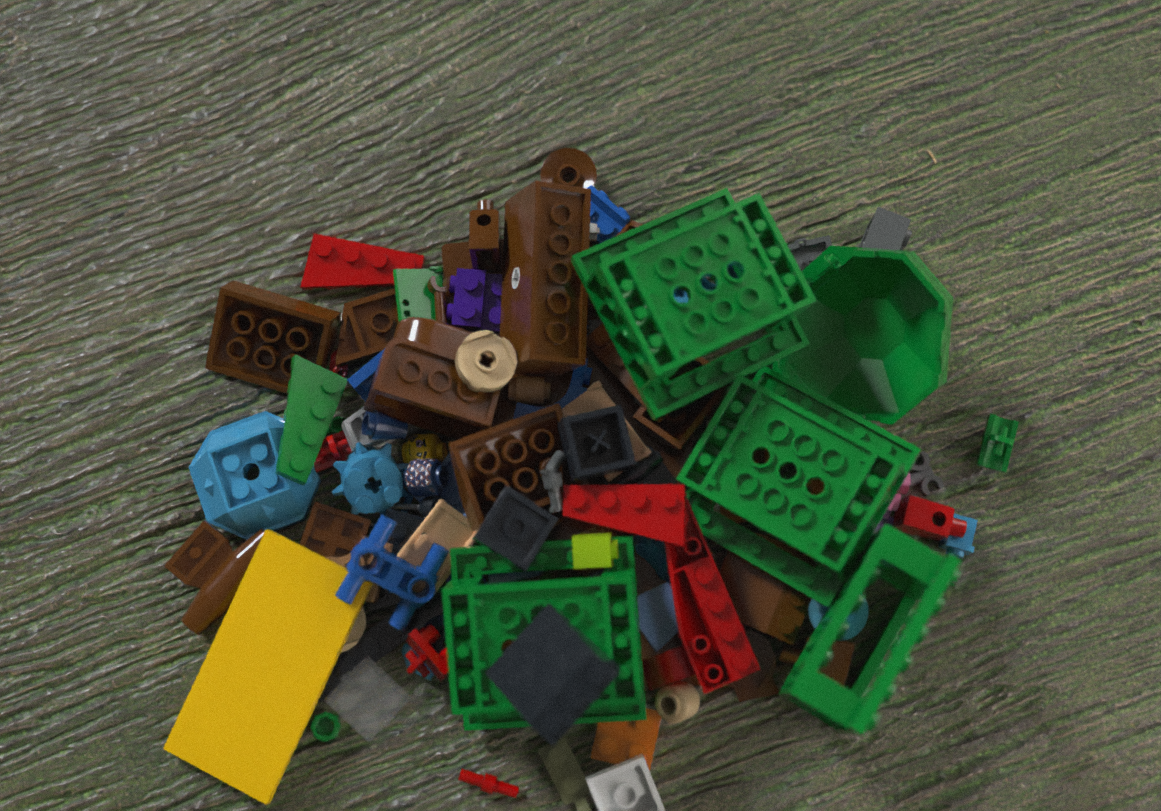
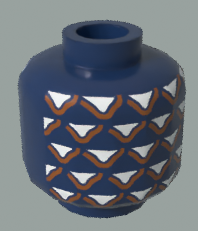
(425, 477)

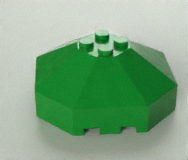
(873, 332)

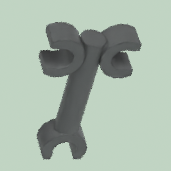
(924, 474)

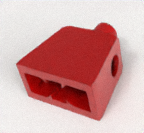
(916, 515)

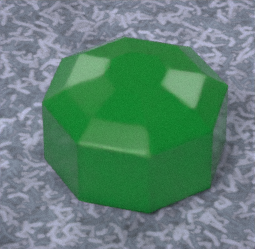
(325, 726)

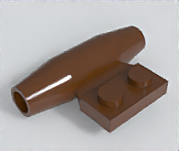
(216, 569)

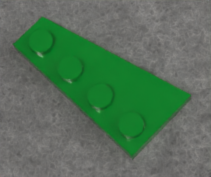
(308, 414)

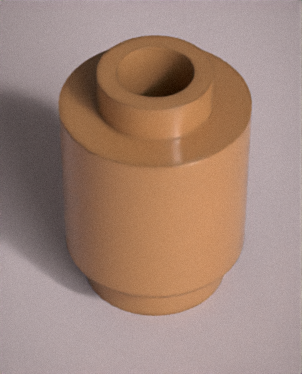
(529, 390)

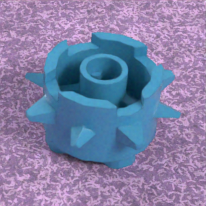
(375, 495)

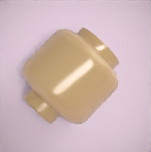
(677, 701)

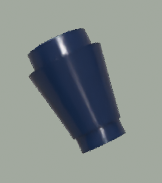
(382, 426)

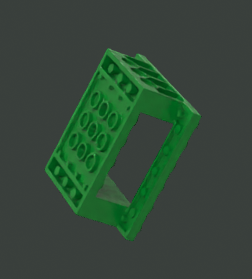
(655, 335)
(826, 443)
(915, 573)
(486, 615)

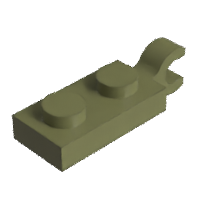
(566, 773)

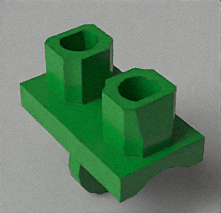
(997, 443)

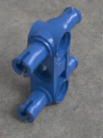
(392, 573)

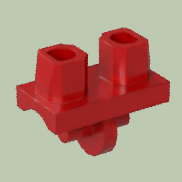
(332, 449)
(421, 644)

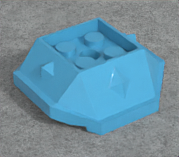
(228, 494)

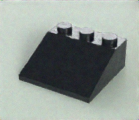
(552, 673)

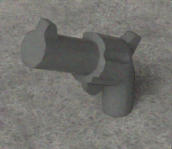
(552, 481)

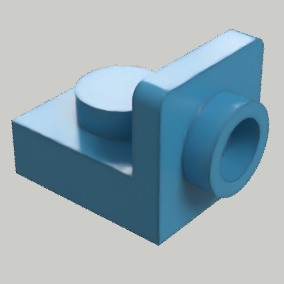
(960, 546)

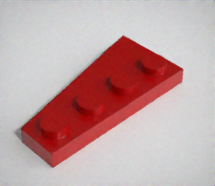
(349, 263)

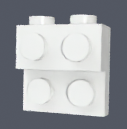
(625, 787)

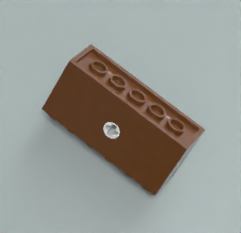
(540, 288)

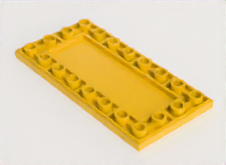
(266, 667)

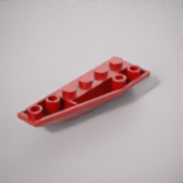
(706, 613)

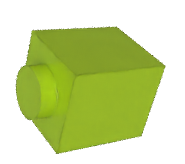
(594, 550)

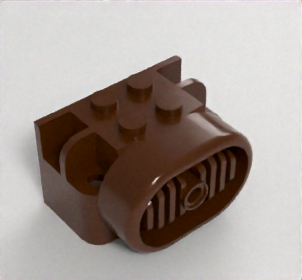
(423, 383)

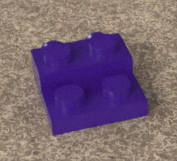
(475, 300)

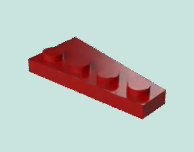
(635, 509)

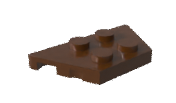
(367, 327)

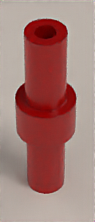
(488, 783)

